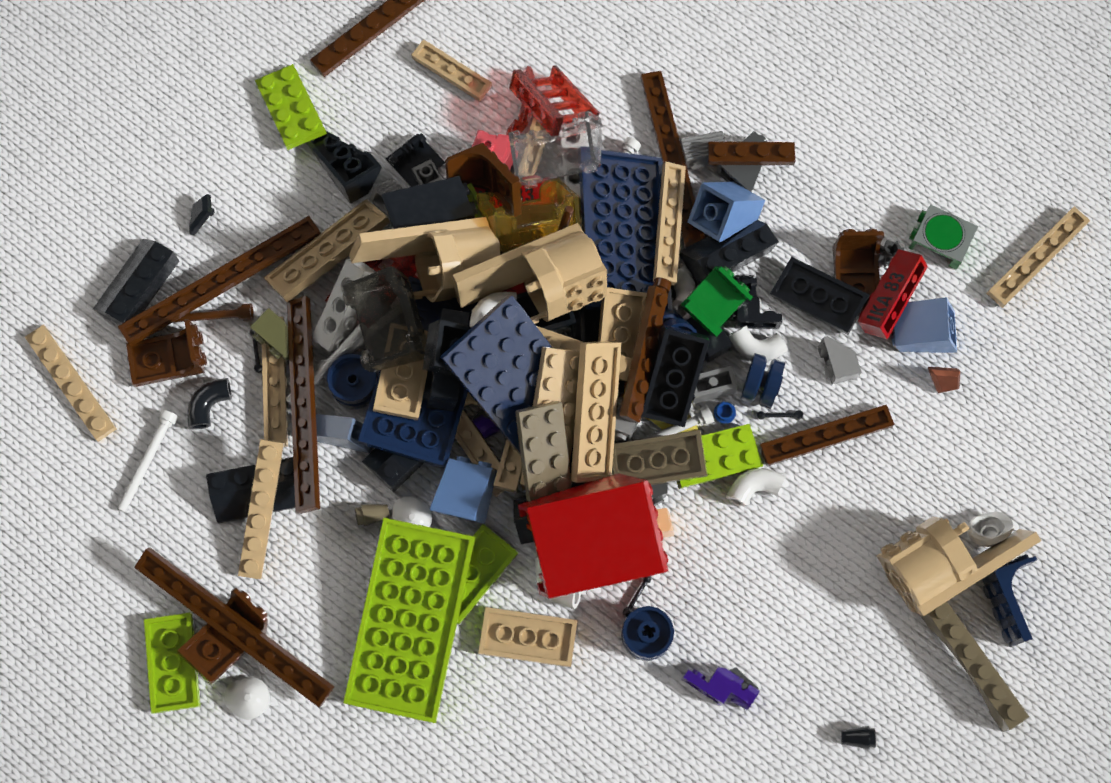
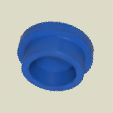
(724, 412)

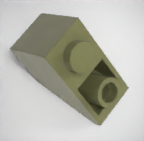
(272, 331)

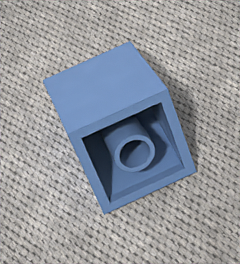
(724, 209)
(926, 327)
(465, 490)

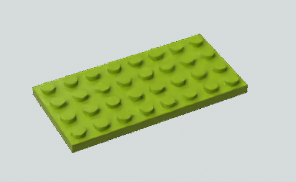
(409, 620)

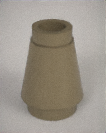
(370, 514)

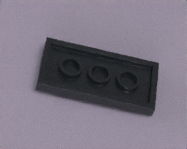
(820, 295)

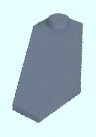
(340, 432)

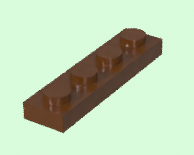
(751, 153)

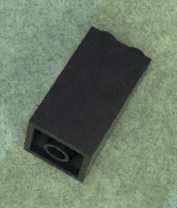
(429, 203)

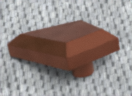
(945, 378)

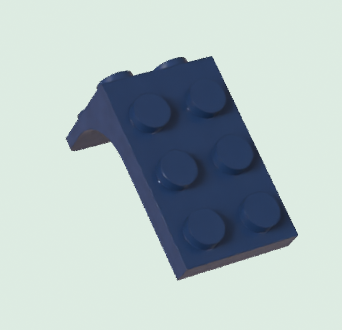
(1006, 609)

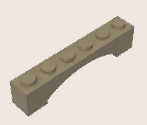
(998, 697)

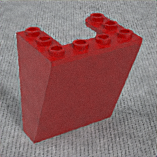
(596, 535)

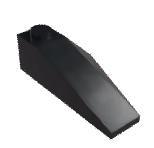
(348, 167)
(391, 468)

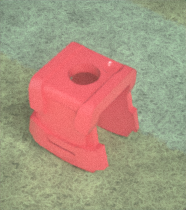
(498, 144)

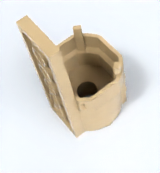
(437, 248)
(557, 271)
(936, 566)

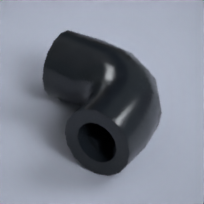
(204, 399)

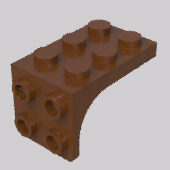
(486, 171)
(858, 258)
(167, 356)
(211, 651)

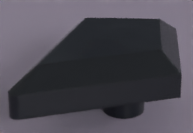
(200, 213)

